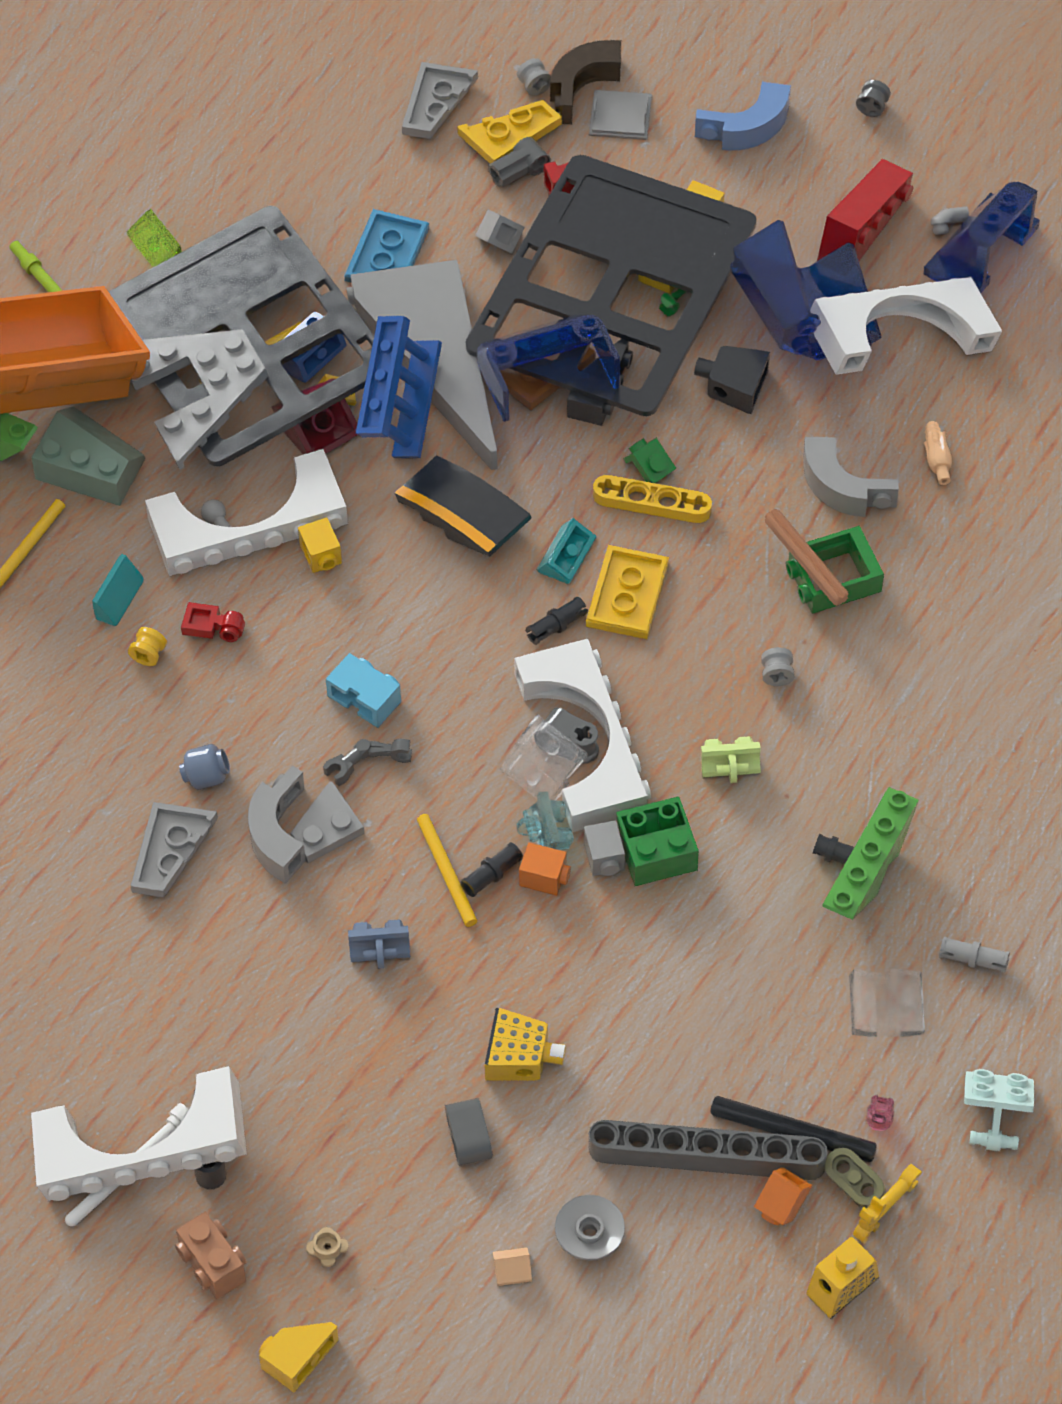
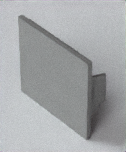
(620, 114)

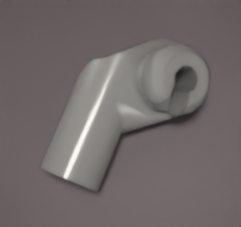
(946, 216)

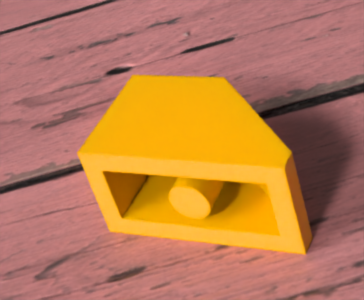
(296, 1352)

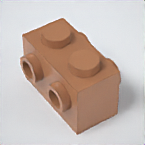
(214, 1260)

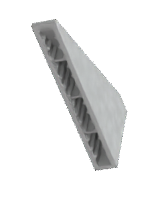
(437, 310)

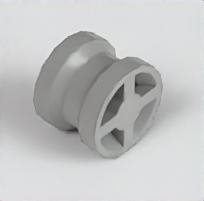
(534, 76)
(777, 666)

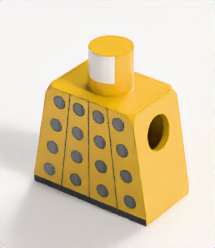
(519, 1048)
(848, 1274)

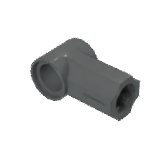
(525, 158)

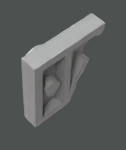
(327, 824)

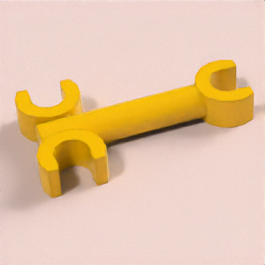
(878, 1207)

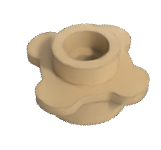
(324, 1237)

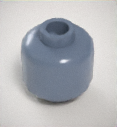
(205, 766)

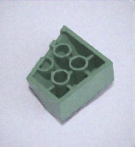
(85, 458)

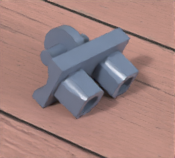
(379, 943)

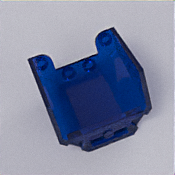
(786, 293)

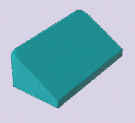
(567, 551)
(117, 591)

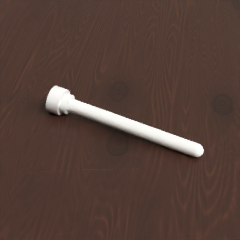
(177, 1115)

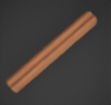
(806, 557)

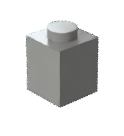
(604, 848)

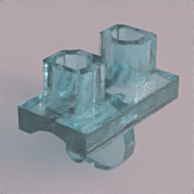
(541, 820)

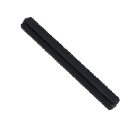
(785, 1125)

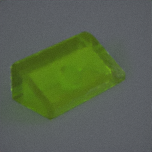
(153, 239)

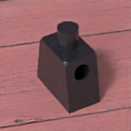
(735, 376)

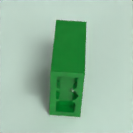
(831, 546)

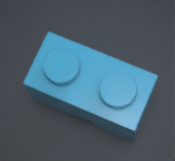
(363, 686)

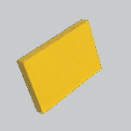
(627, 592)

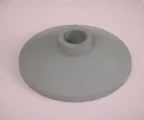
(589, 1213)

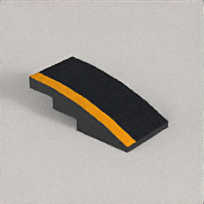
(463, 506)

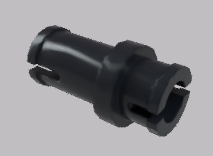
(832, 849)

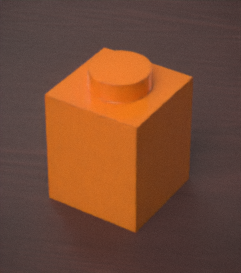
(544, 869)
(782, 1197)

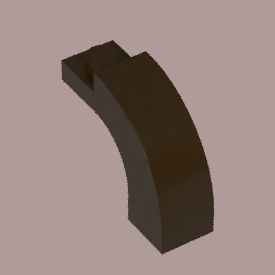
(582, 66)

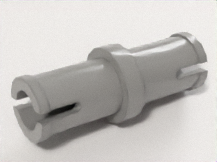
(974, 954)

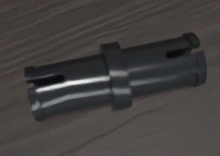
(556, 620)
(491, 869)

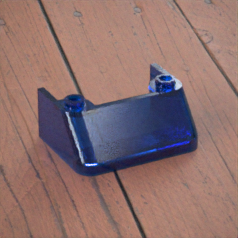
(541, 343)

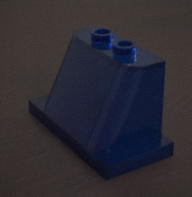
(968, 249)

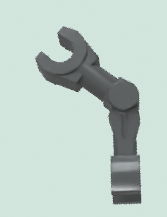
(398, 750)

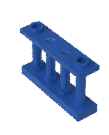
(382, 383)

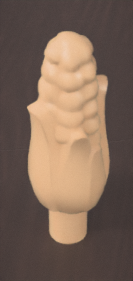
(938, 452)

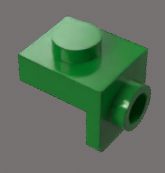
(650, 460)

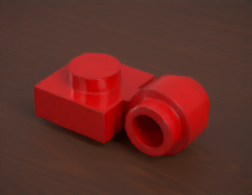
(204, 619)

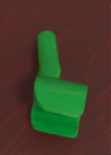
(669, 302)

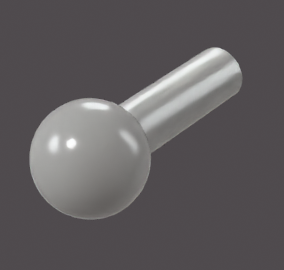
(214, 513)

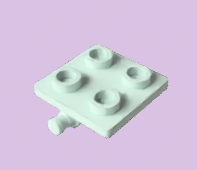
(1000, 1093)

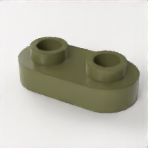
(856, 1178)

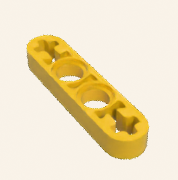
(650, 504)

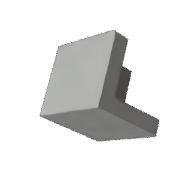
(500, 231)

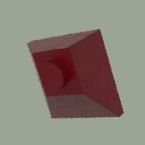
(325, 429)

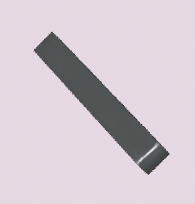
(694, 1138)

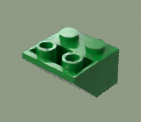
(657, 841)

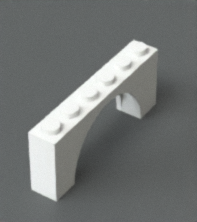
(950, 305)
(193, 543)
(574, 676)
(206, 1135)

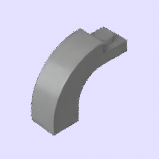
(838, 487)
(271, 844)

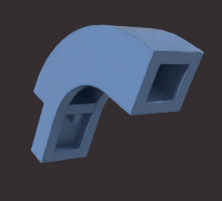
(750, 126)

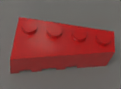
(866, 209)

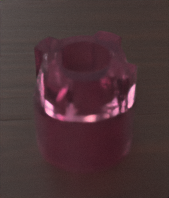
(880, 1120)

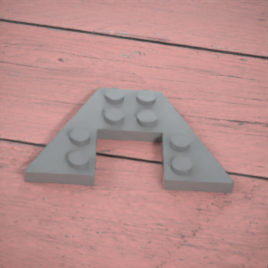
(225, 368)

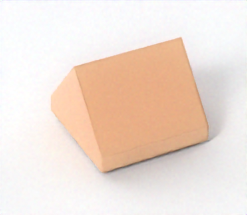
(512, 1266)

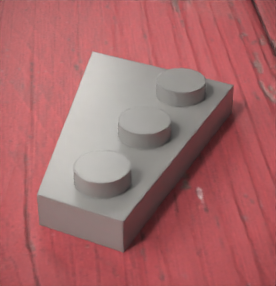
(434, 97)
(168, 845)

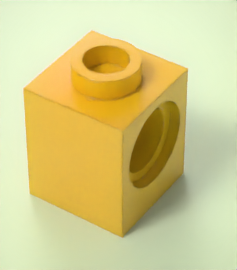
(320, 545)

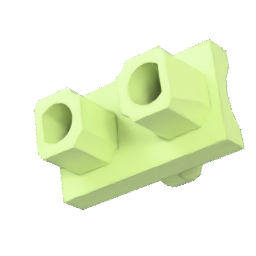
(730, 758)

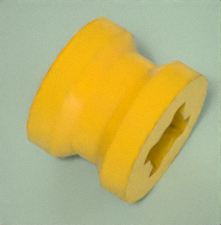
(147, 646)

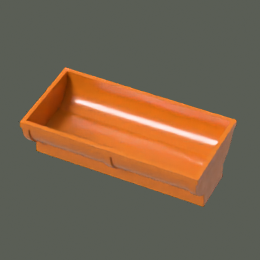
(66, 349)

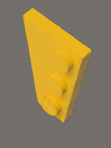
(499, 136)

